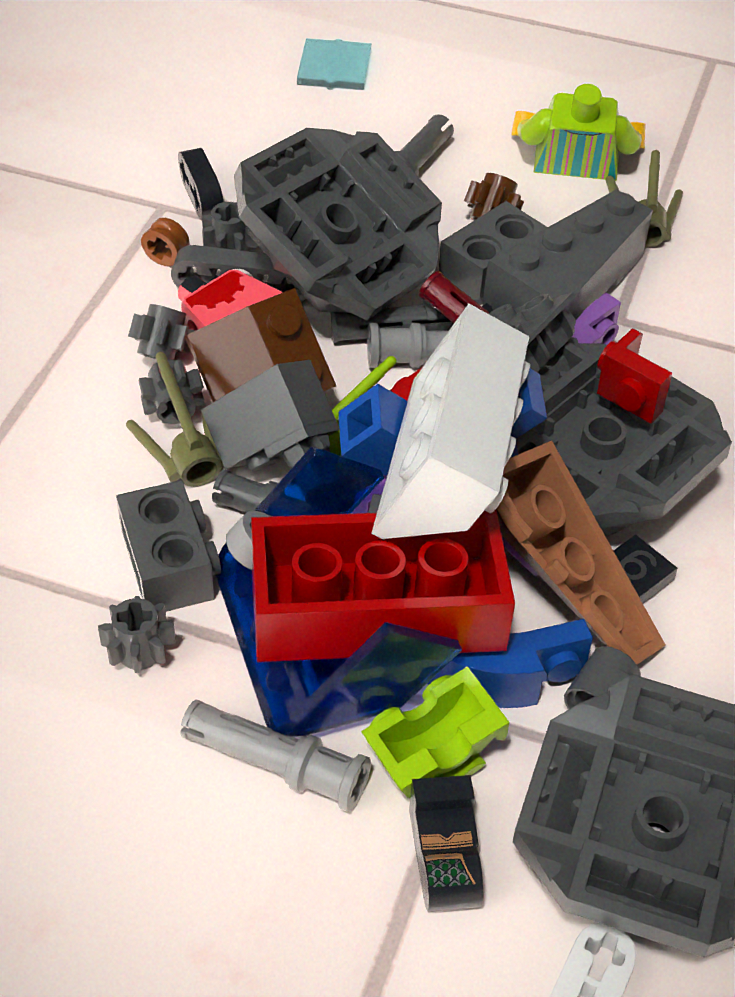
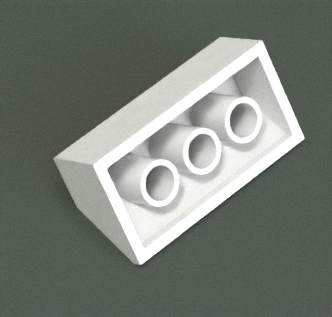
(456, 431)

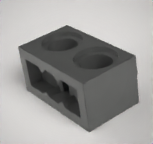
(467, 251)
(167, 545)

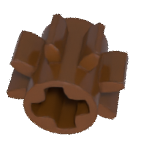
(491, 193)

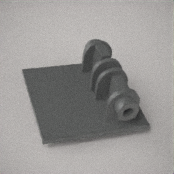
(545, 324)

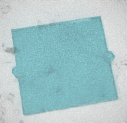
(334, 64)

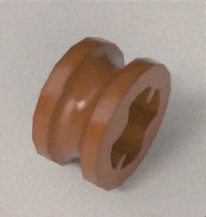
(164, 241)

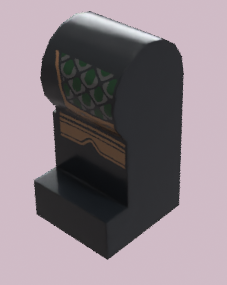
(446, 842)

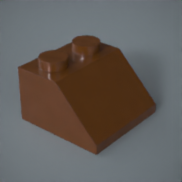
(254, 341)

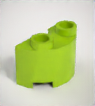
(439, 735)

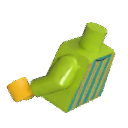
(579, 134)

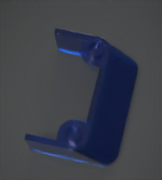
(328, 693)

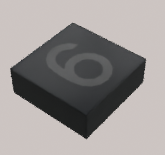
(645, 567)

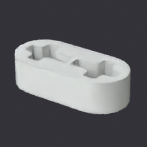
(574, 977)

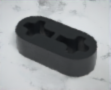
(199, 181)

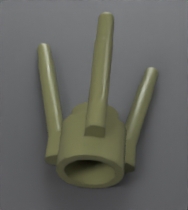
(661, 221)
(192, 453)

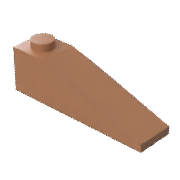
(565, 546)

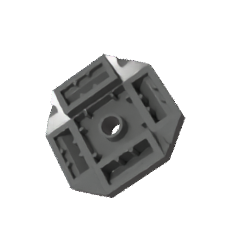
(340, 218)
(617, 459)
(609, 771)

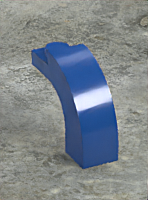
(374, 419)
(532, 657)

